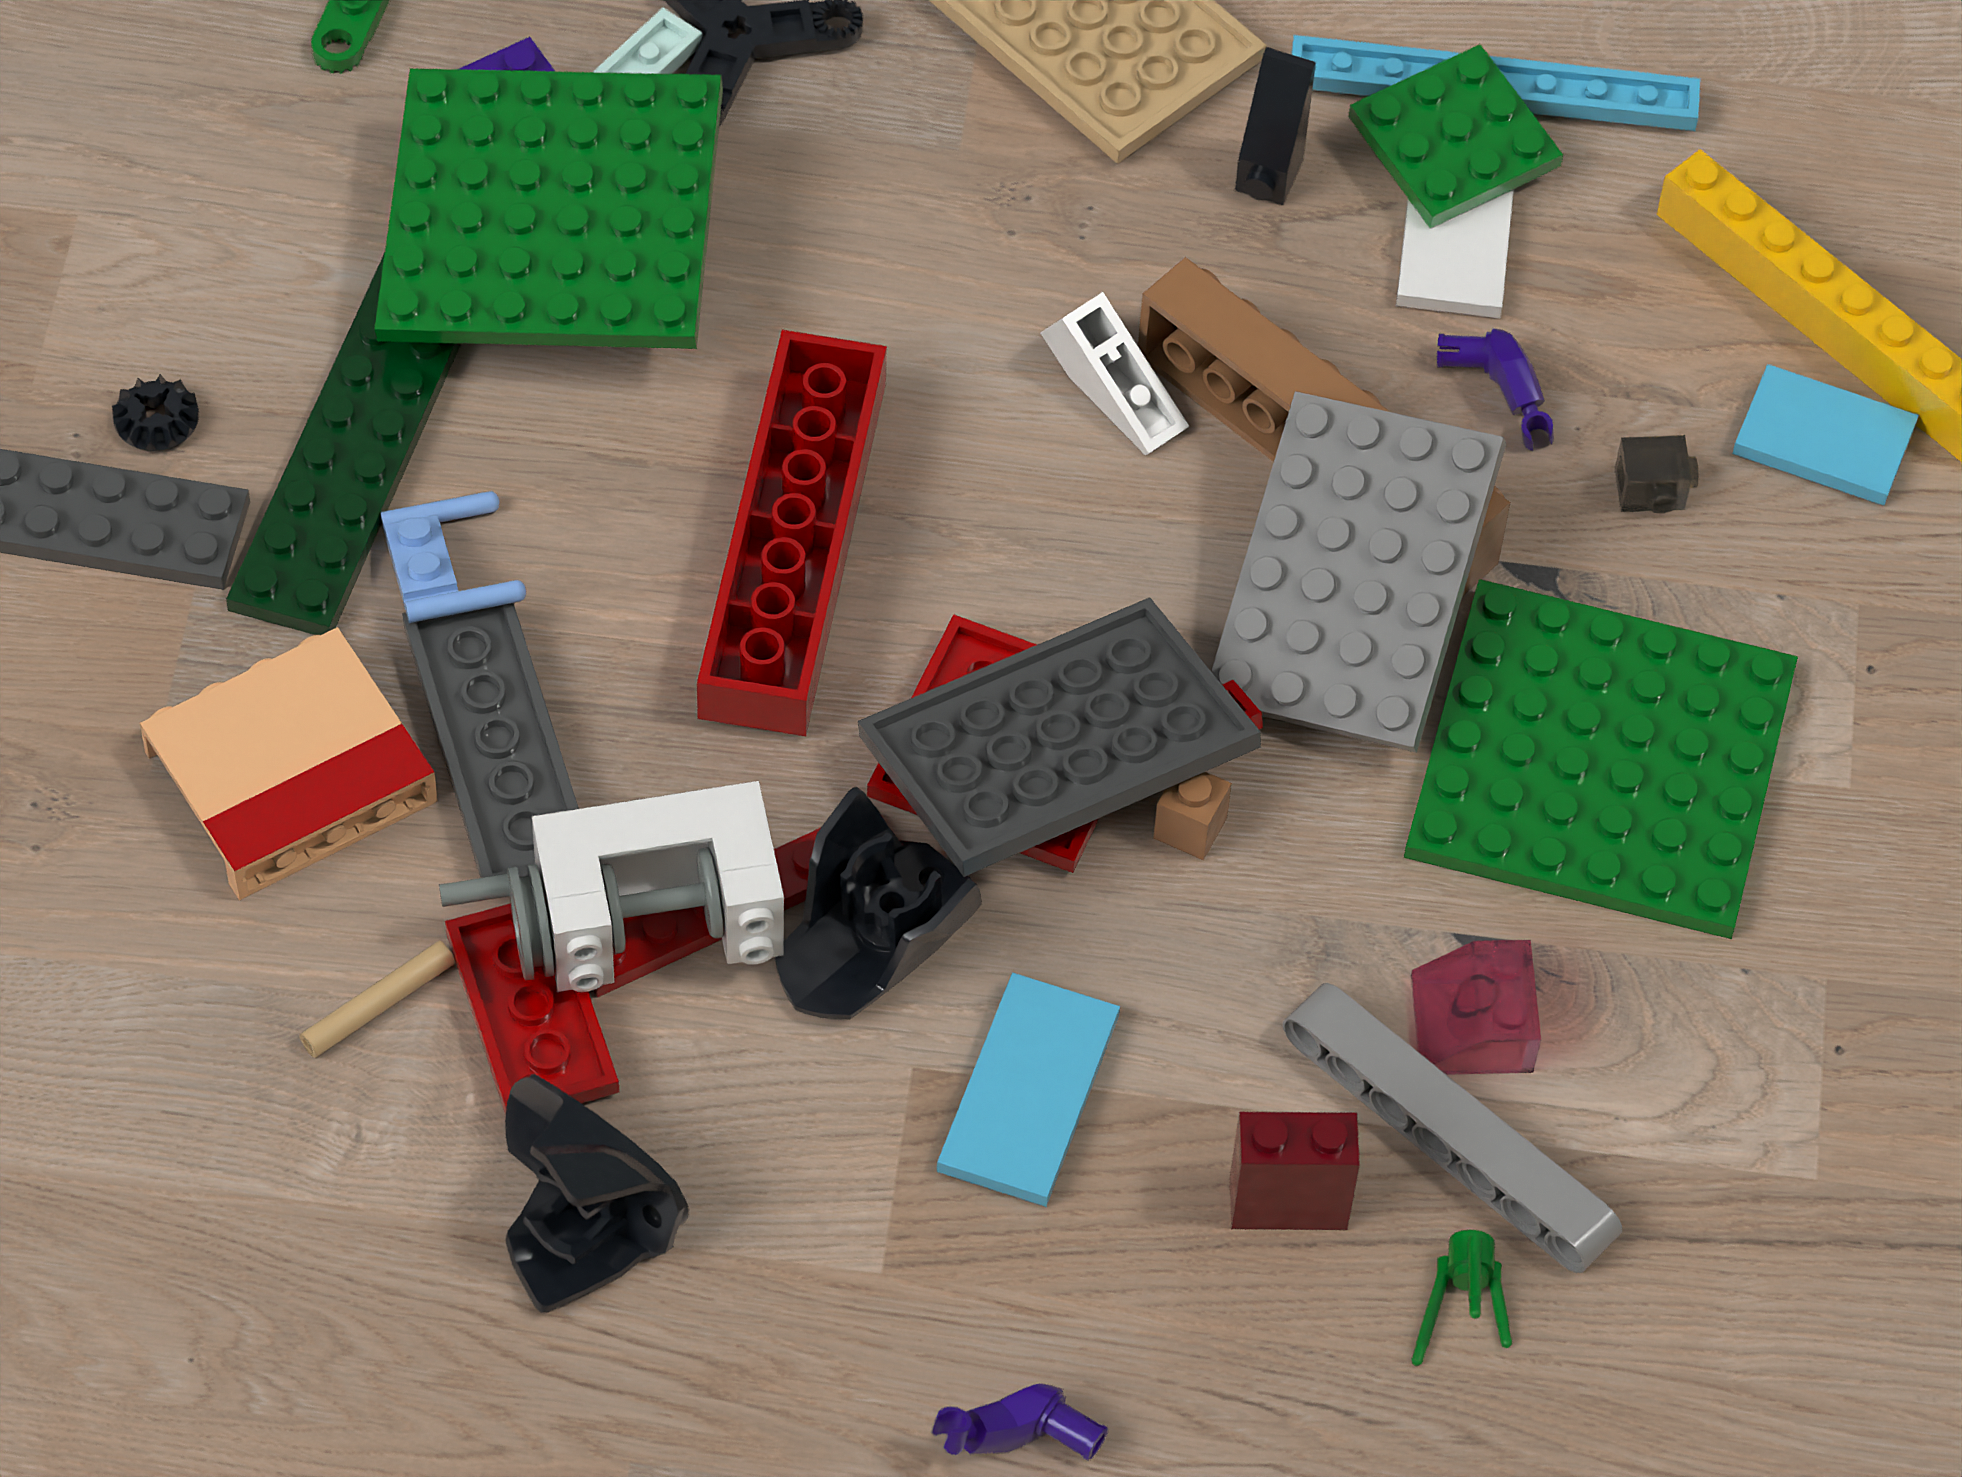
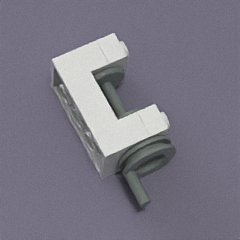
(637, 862)

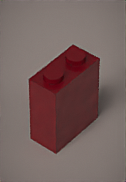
(1294, 1170)

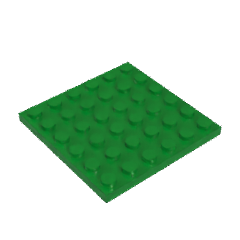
(550, 209)
(1602, 758)

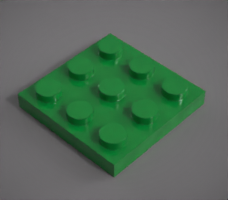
(1455, 136)

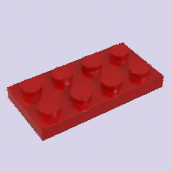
(527, 1022)

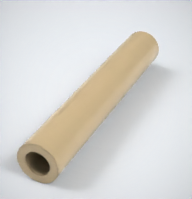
(377, 999)

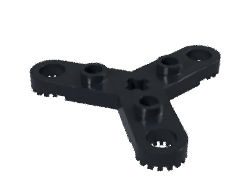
(769, 32)

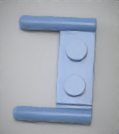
(425, 565)

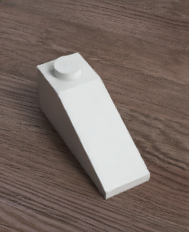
(1115, 373)

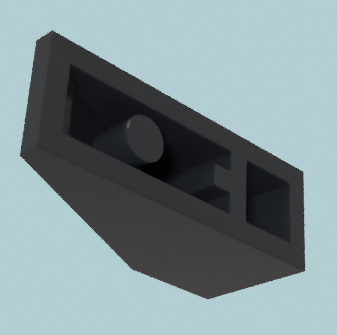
(1276, 127)

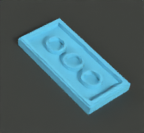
(1028, 1089)

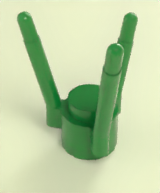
(1472, 1268)

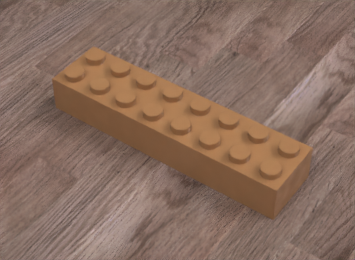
(1249, 369)

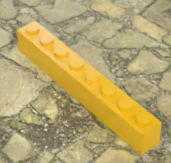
(1817, 295)

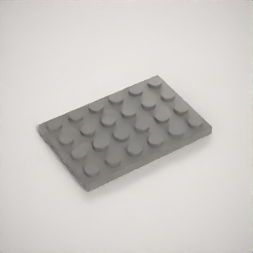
(1357, 569)

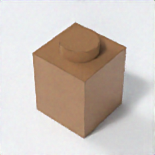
(1193, 813)

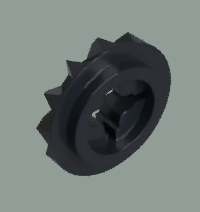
(159, 430)

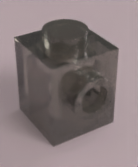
(1655, 473)

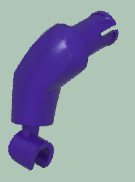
(1508, 367)
(1017, 1422)

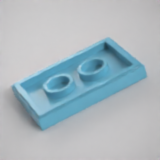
(1825, 434)

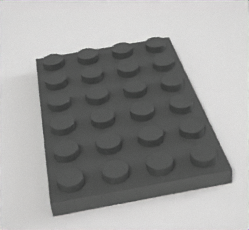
(1058, 735)

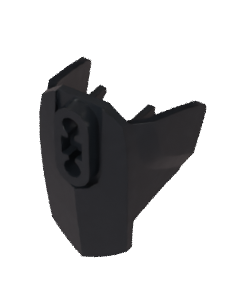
(868, 912)
(595, 1201)

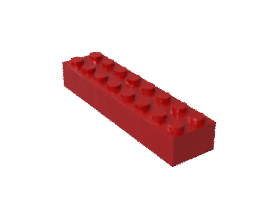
(792, 534)

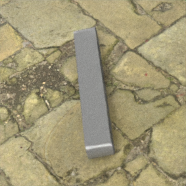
(1453, 1128)

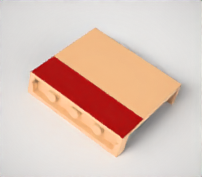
(291, 761)

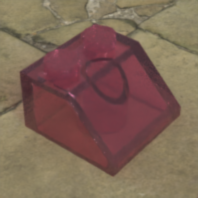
(1478, 1009)

